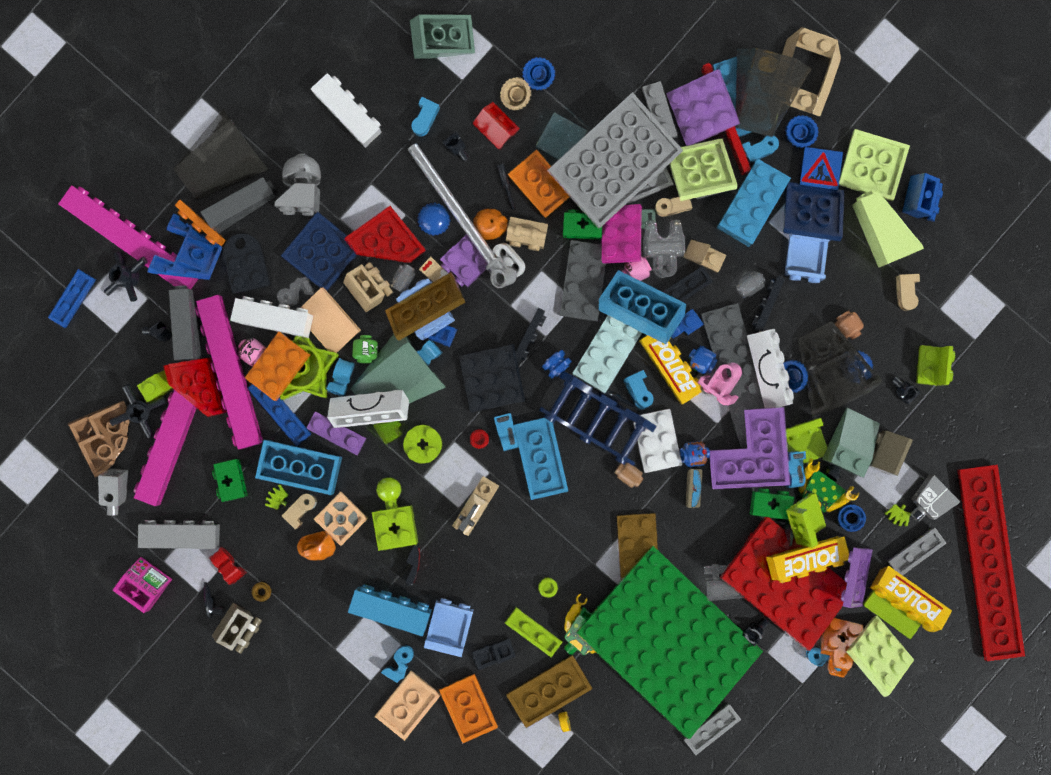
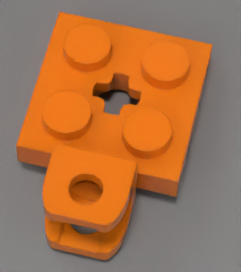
(833, 646)

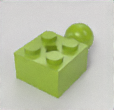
(388, 491)

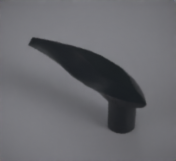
(788, 530)
(210, 610)

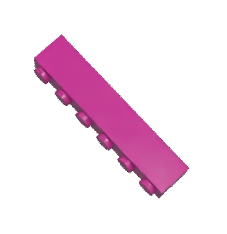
(165, 450)

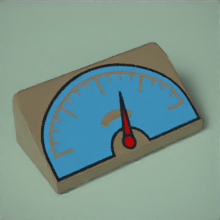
(693, 488)

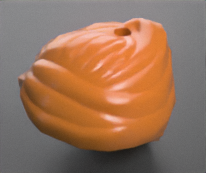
(490, 223)
(316, 546)

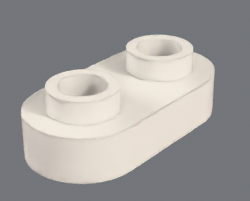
(510, 258)

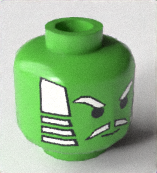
(364, 349)

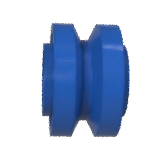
(556, 364)
(858, 524)

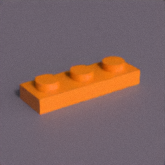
(199, 224)

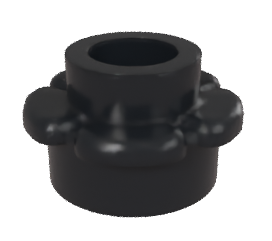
(832, 472)

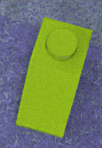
(155, 387)

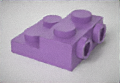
(464, 262)

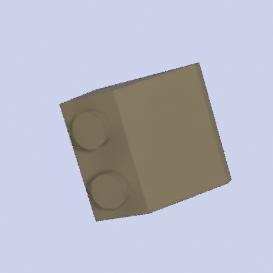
(890, 452)

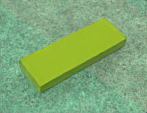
(891, 615)
(533, 632)

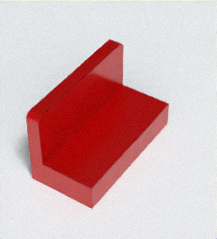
(495, 125)

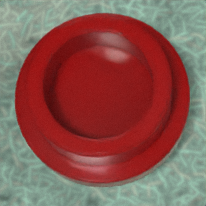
(479, 439)

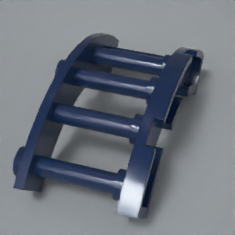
(605, 405)

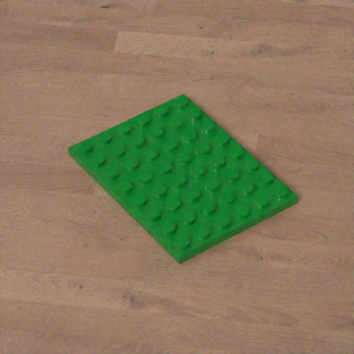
(669, 642)

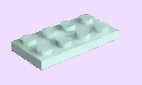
(606, 353)

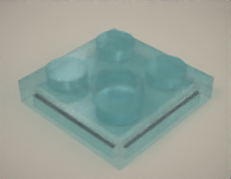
(560, 136)

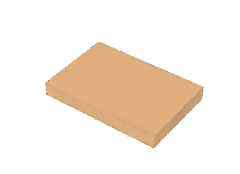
(330, 321)
(407, 705)

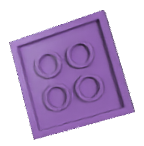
(703, 108)
(856, 577)

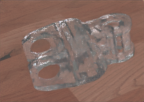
(664, 249)

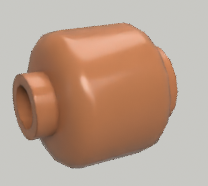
(849, 324)

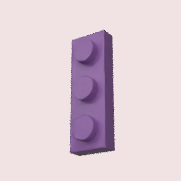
(340, 436)

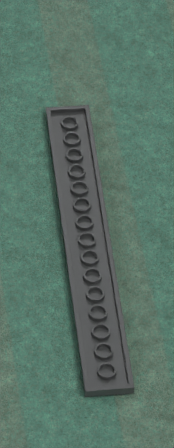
(730, 344)

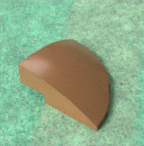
(99, 439)

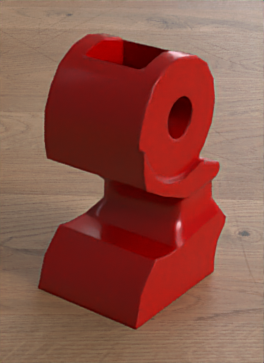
(225, 563)

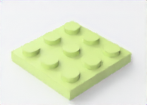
(873, 164)
(703, 170)
(880, 656)

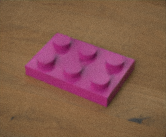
(623, 236)

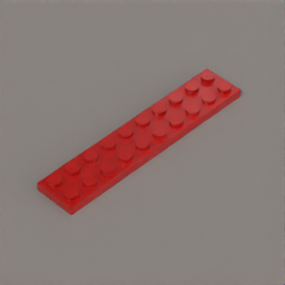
(991, 563)

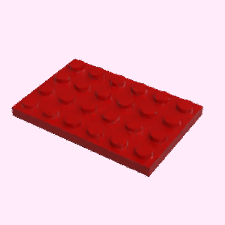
(799, 606)

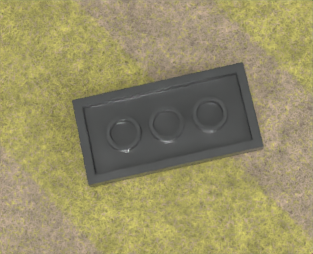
(583, 281)

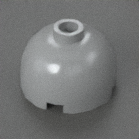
(301, 170)

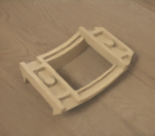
(820, 45)

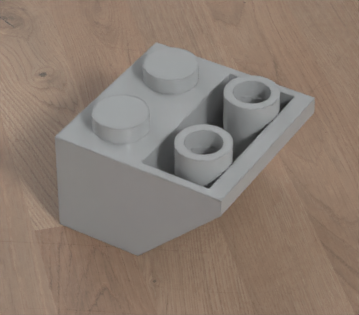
(300, 198)

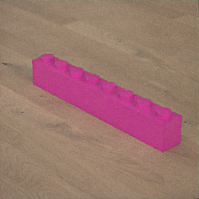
(119, 231)
(229, 372)

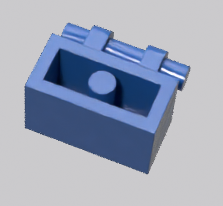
(923, 196)

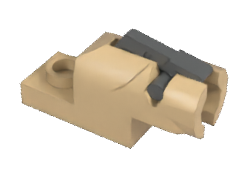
(475, 505)

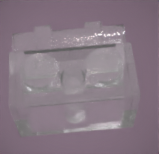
(715, 587)

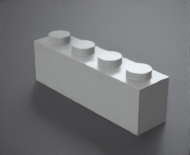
(178, 535)

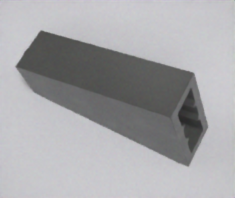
(238, 205)
(184, 325)

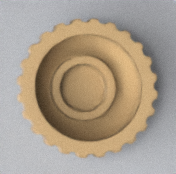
(515, 93)

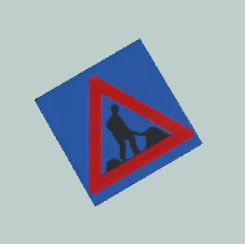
(821, 168)

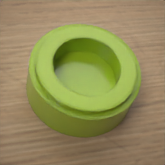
(548, 587)

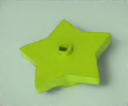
(314, 376)

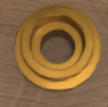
(255, 591)

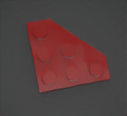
(385, 238)
(196, 384)

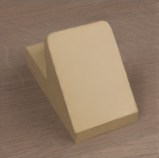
(704, 255)

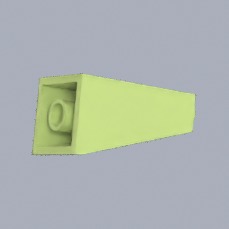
(884, 229)

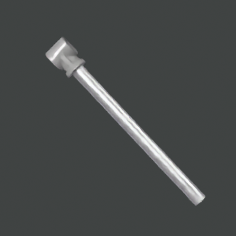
(495, 266)

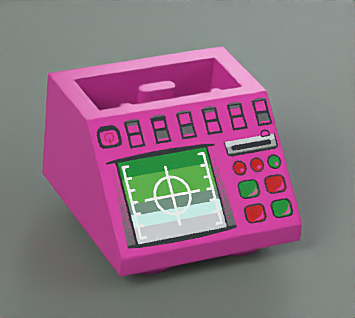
(142, 585)

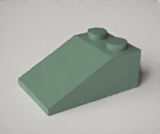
(442, 36)
(853, 443)

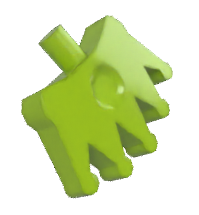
(278, 498)
(898, 514)

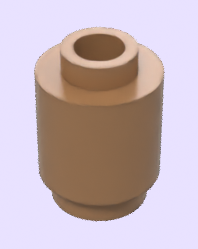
(629, 475)

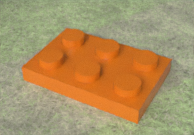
(538, 185)
(277, 366)
(468, 708)

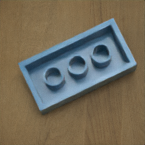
(753, 203)
(642, 307)
(298, 467)
(390, 610)

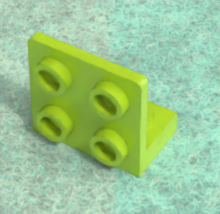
(935, 365)
(807, 438)
(806, 520)

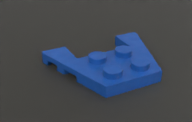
(195, 258)

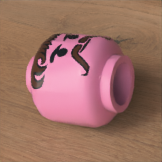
(637, 270)
(250, 350)

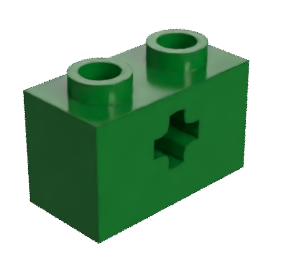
(574, 231)
(226, 470)
(760, 505)

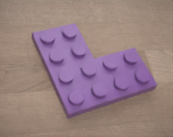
(764, 459)

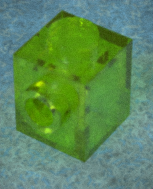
(388, 431)

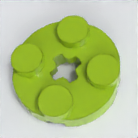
(414, 451)

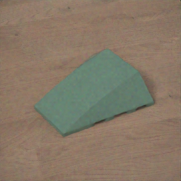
(398, 368)

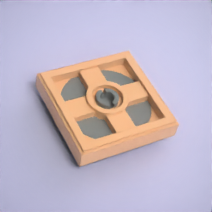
(341, 518)

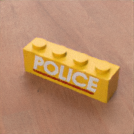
(672, 368)
(805, 559)
(910, 599)

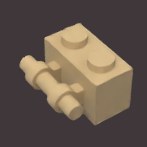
(526, 233)
(364, 288)

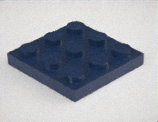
(813, 212)
(320, 252)

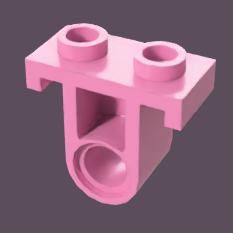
(722, 384)

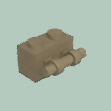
(233, 626)

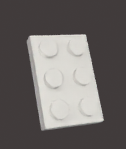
(659, 448)

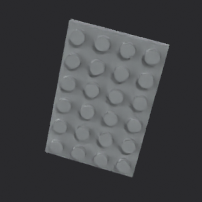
(615, 160)

